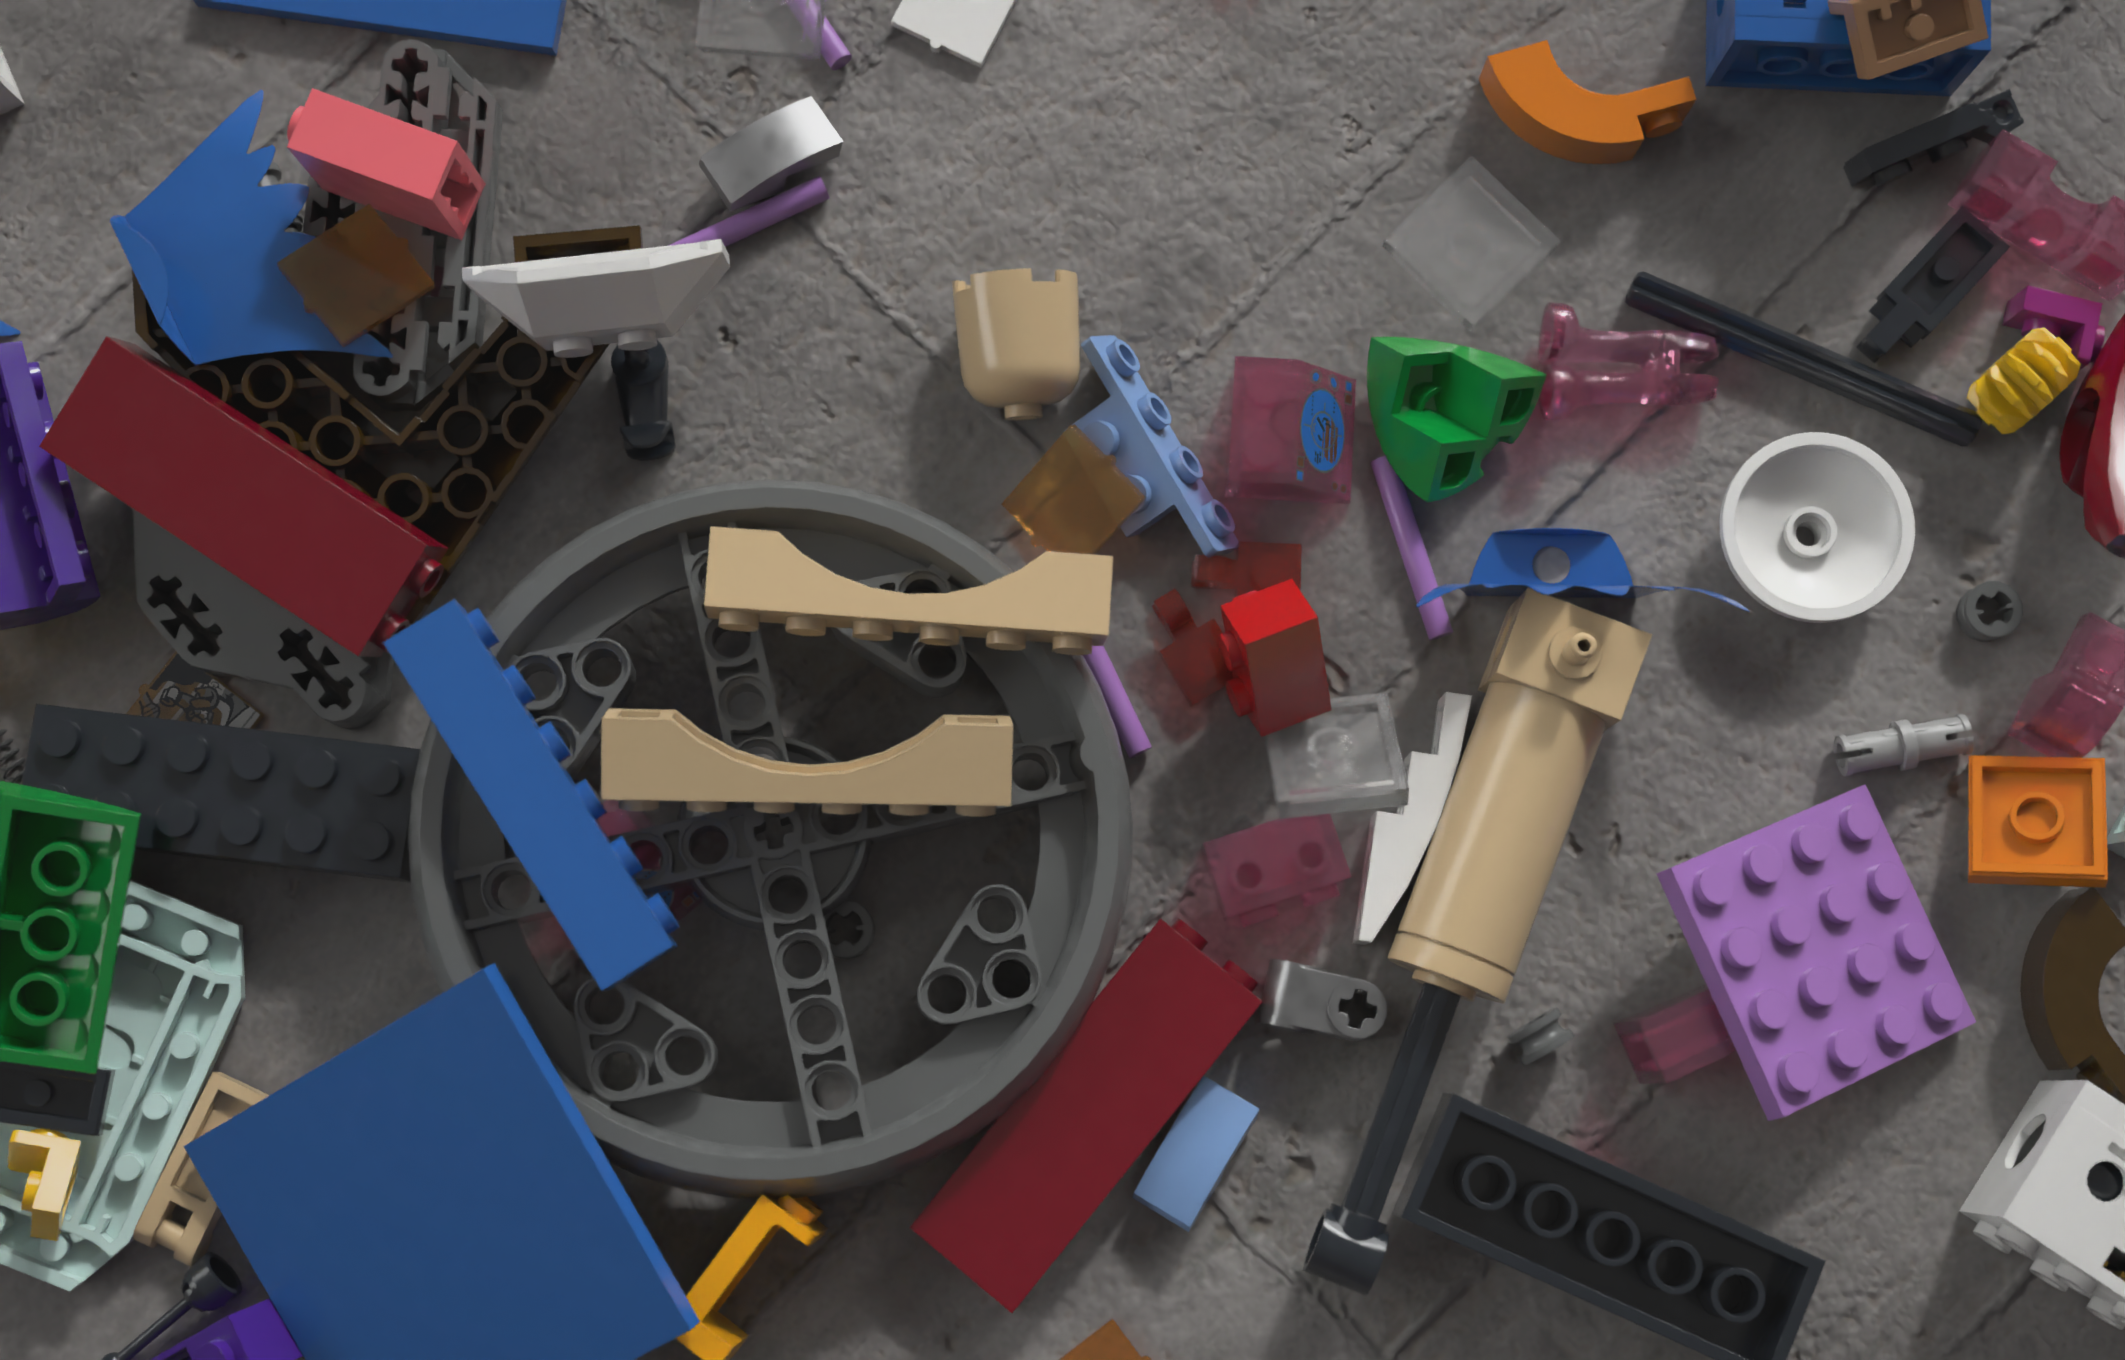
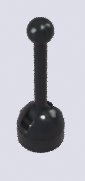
(205, 1287)

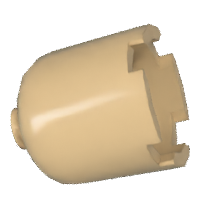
(1018, 339)

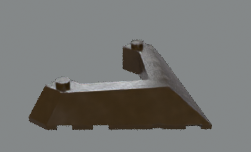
(453, 459)

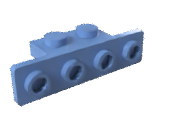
(1138, 433)

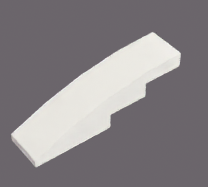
(1400, 839)

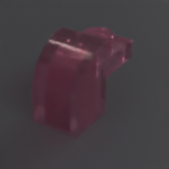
(2081, 697)

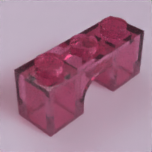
(2017, 200)

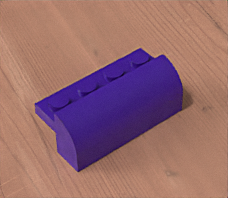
(42, 540)

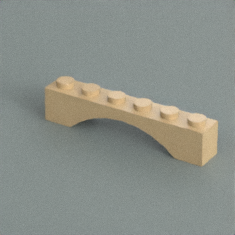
(767, 579)
(668, 758)

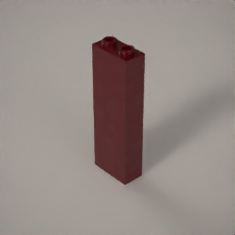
(244, 498)
(1089, 1113)

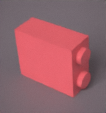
(385, 163)

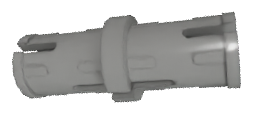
(1903, 744)

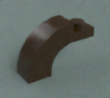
(2063, 985)

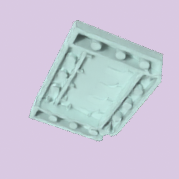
(164, 1028)

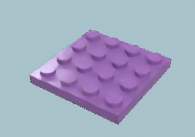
(1816, 951)

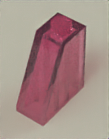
(1675, 1037)

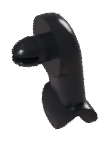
(643, 397)

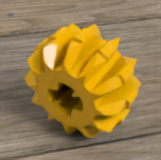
(2023, 381)

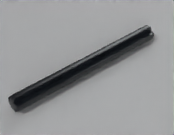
(1804, 359)

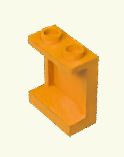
(715, 1334)

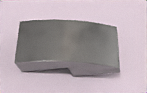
(763, 154)

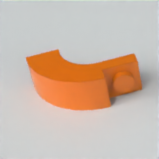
(1571, 121)

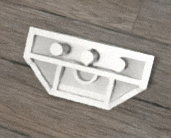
(602, 296)

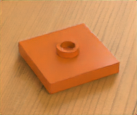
(2037, 821)

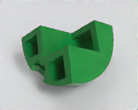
(1445, 409)

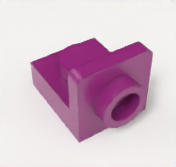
(2062, 315)

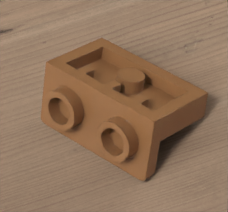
(1906, 32)

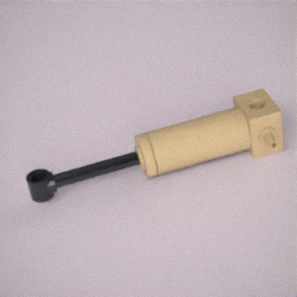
(1548, 699)

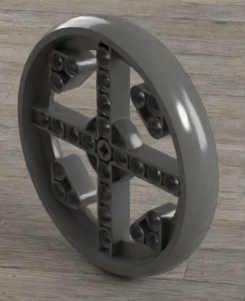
(1001, 1043)

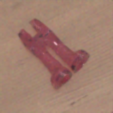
(1655, 351)

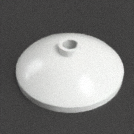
(1850, 505)

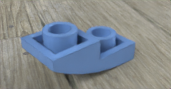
(1195, 1153)

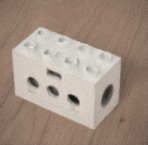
(2061, 1193)

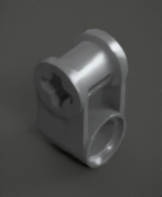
(1308, 998)

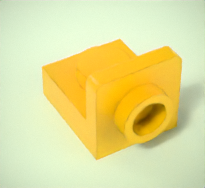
(52, 1170)

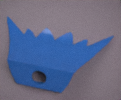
(211, 252)
(1594, 571)

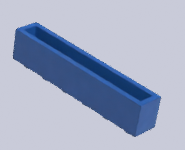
(532, 794)

